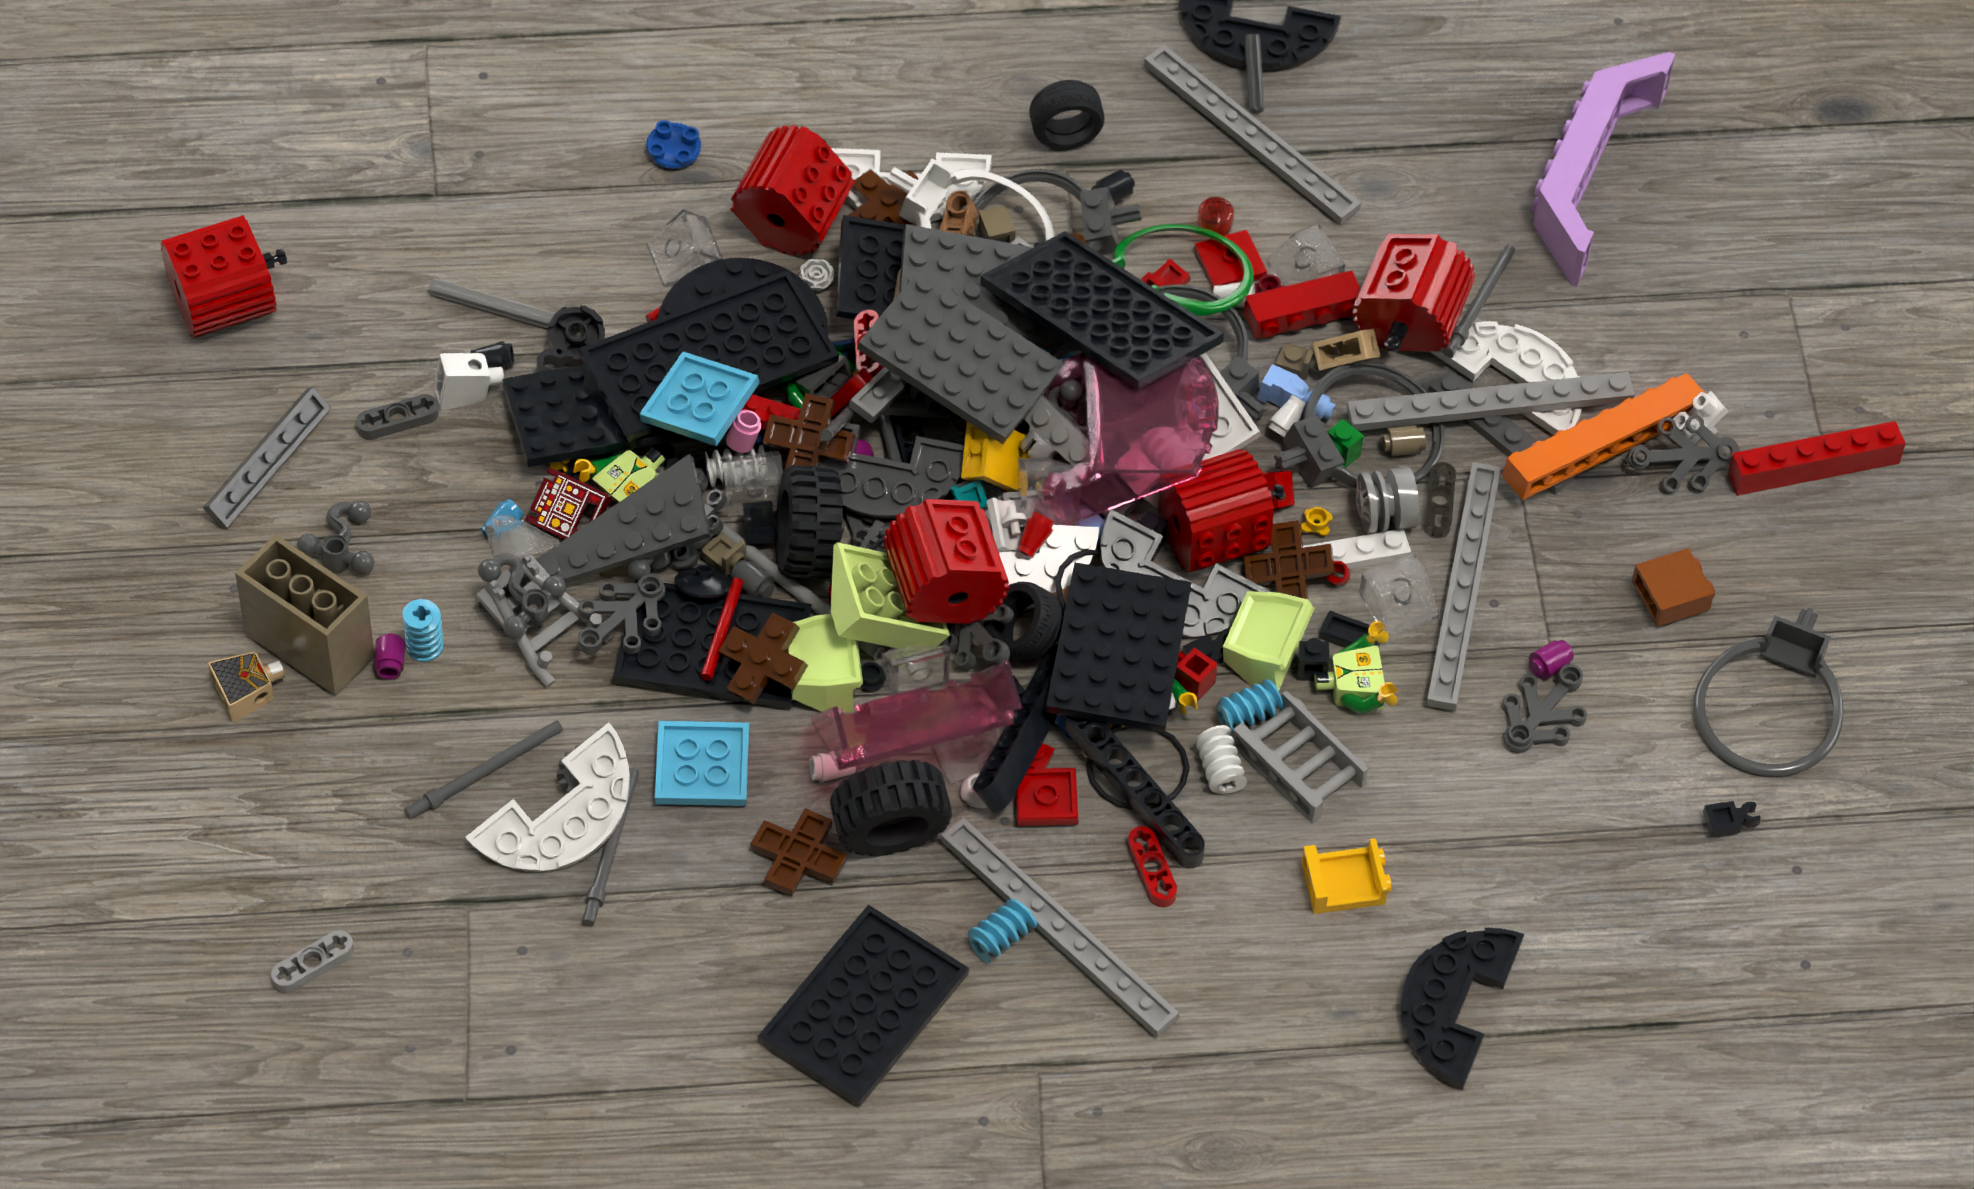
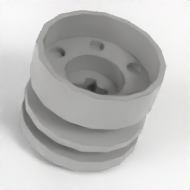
(1381, 500)

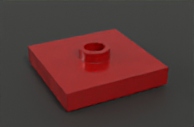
(1223, 265)
(1047, 797)

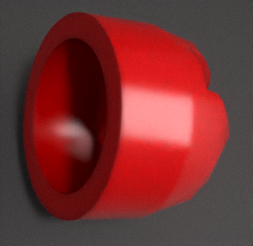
(1341, 568)

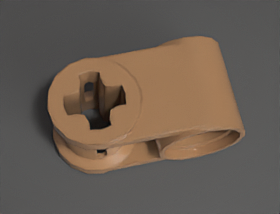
(959, 221)

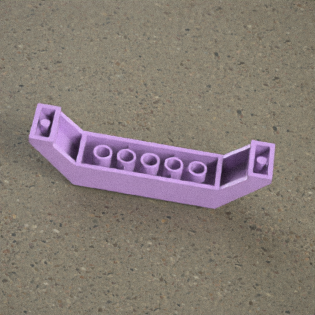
(1605, 98)

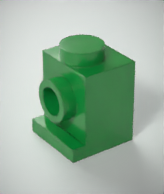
(1347, 441)

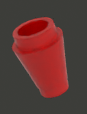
(1035, 533)

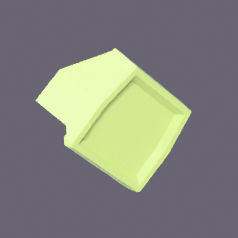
(1266, 635)
(831, 663)

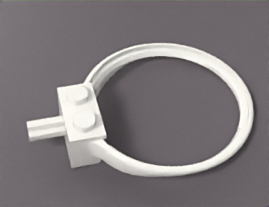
(932, 187)

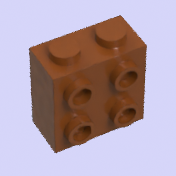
(1673, 587)

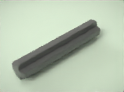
(1254, 73)

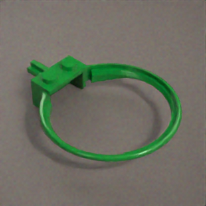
(1198, 308)

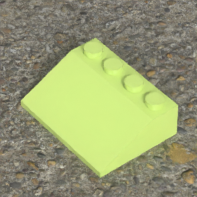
(869, 604)

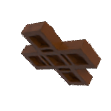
(880, 199)
(803, 435)
(1289, 562)
(763, 658)
(798, 852)

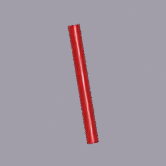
(722, 628)

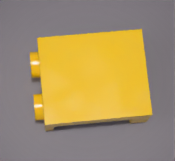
(990, 460)
(1346, 878)

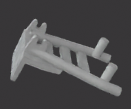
(500, 608)

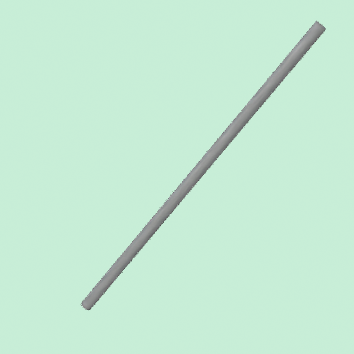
(791, 585)

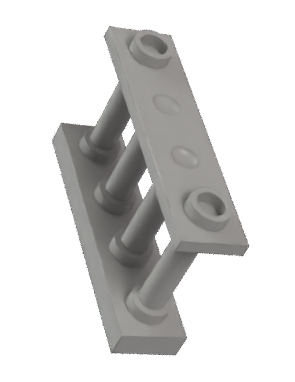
(1287, 780)

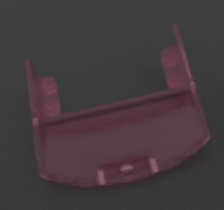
(1136, 437)
(919, 718)

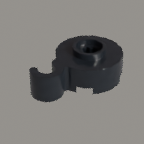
(563, 347)

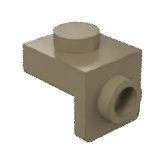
(723, 553)

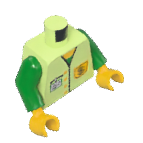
(620, 473)
(1358, 674)

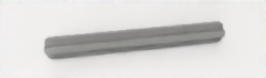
(490, 303)

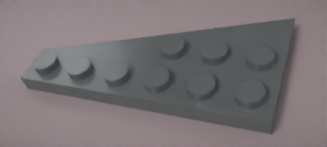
(646, 523)

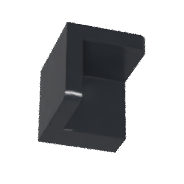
(758, 522)

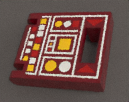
(563, 502)

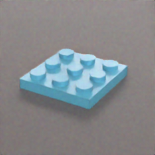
(699, 398)
(702, 763)

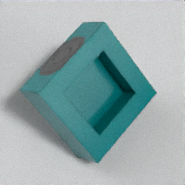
(970, 492)

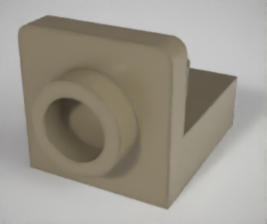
(1297, 360)

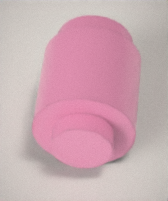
(743, 431)

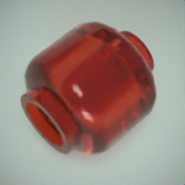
(1216, 215)

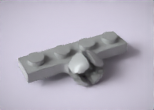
(1053, 434)

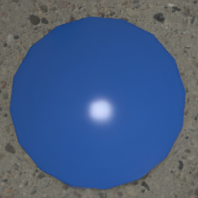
(673, 144)

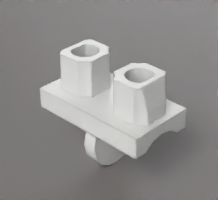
(1708, 408)
(1005, 524)

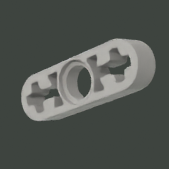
(315, 949)

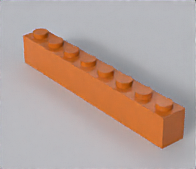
(1599, 437)

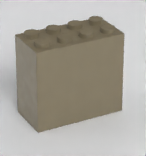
(305, 614)

